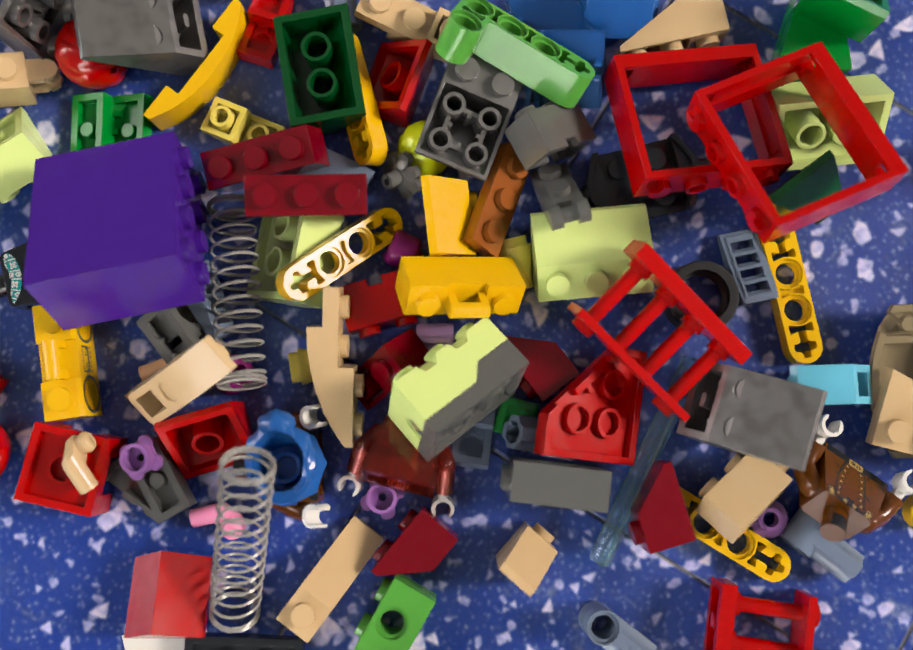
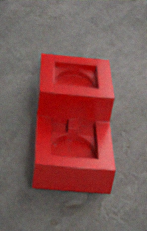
(259, 38)

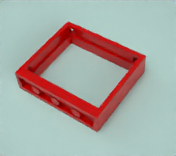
(688, 66)
(841, 109)

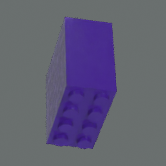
(117, 231)

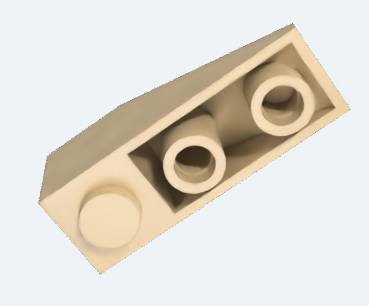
(681, 26)

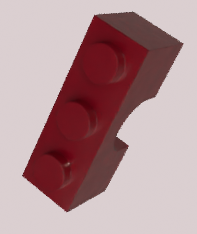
(278, 153)
(305, 195)

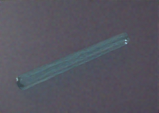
(649, 451)

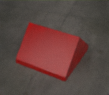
(400, 78)
(203, 436)
(169, 596)

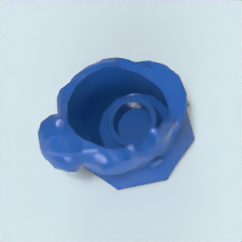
(620, 17)
(296, 456)

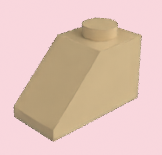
(527, 556)

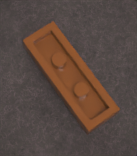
(496, 203)

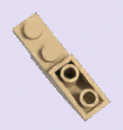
(404, 20)
(181, 380)
(334, 382)

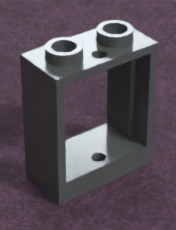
(556, 484)

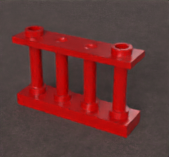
(670, 292)
(727, 601)

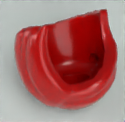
(84, 72)

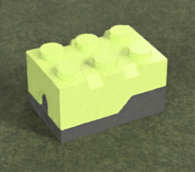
(455, 387)

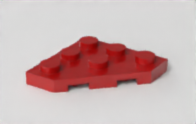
(595, 414)

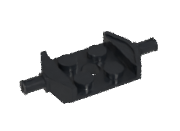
(609, 182)

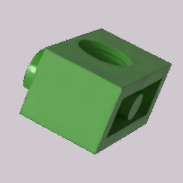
(408, 599)

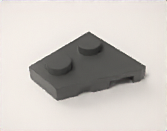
(160, 492)

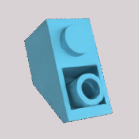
(844, 382)

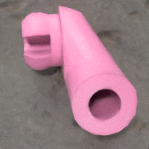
(206, 515)

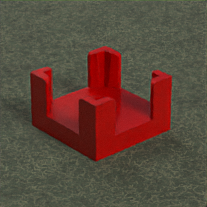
(47, 484)

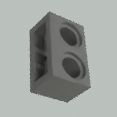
(172, 331)

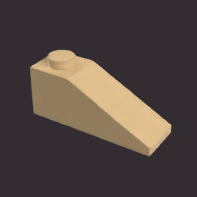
(330, 579)

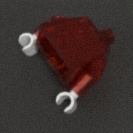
(391, 461)

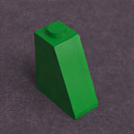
(801, 32)

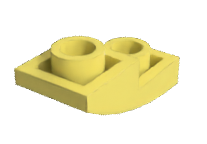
(235, 123)

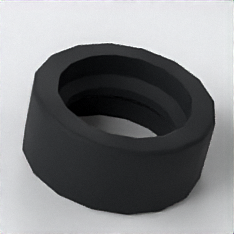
(724, 282)

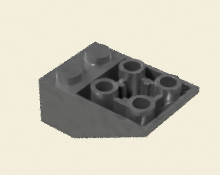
(33, 25)
(141, 34)
(469, 117)
(754, 415)

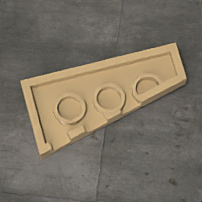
(893, 414)

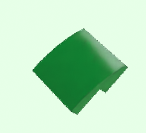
(108, 119)

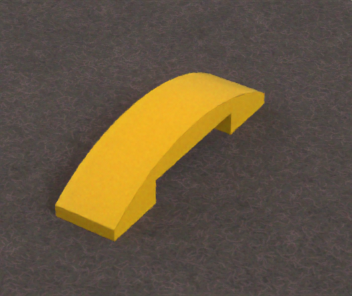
(173, 107)

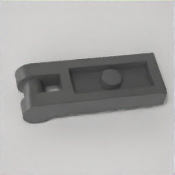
(559, 195)

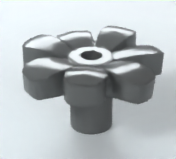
(401, 175)

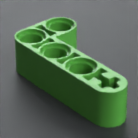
(515, 49)

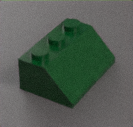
(320, 68)

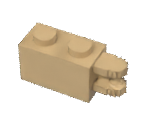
(25, 77)
(741, 494)

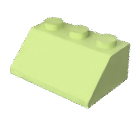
(808, 130)
(18, 150)
(284, 241)
(586, 256)

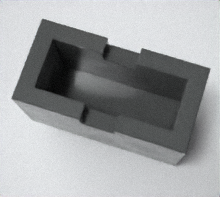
(548, 132)

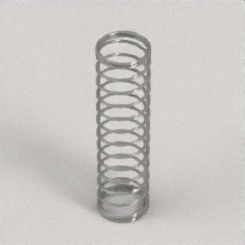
(256, 375)
(253, 598)

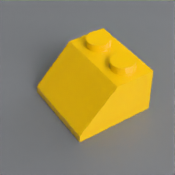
(447, 214)

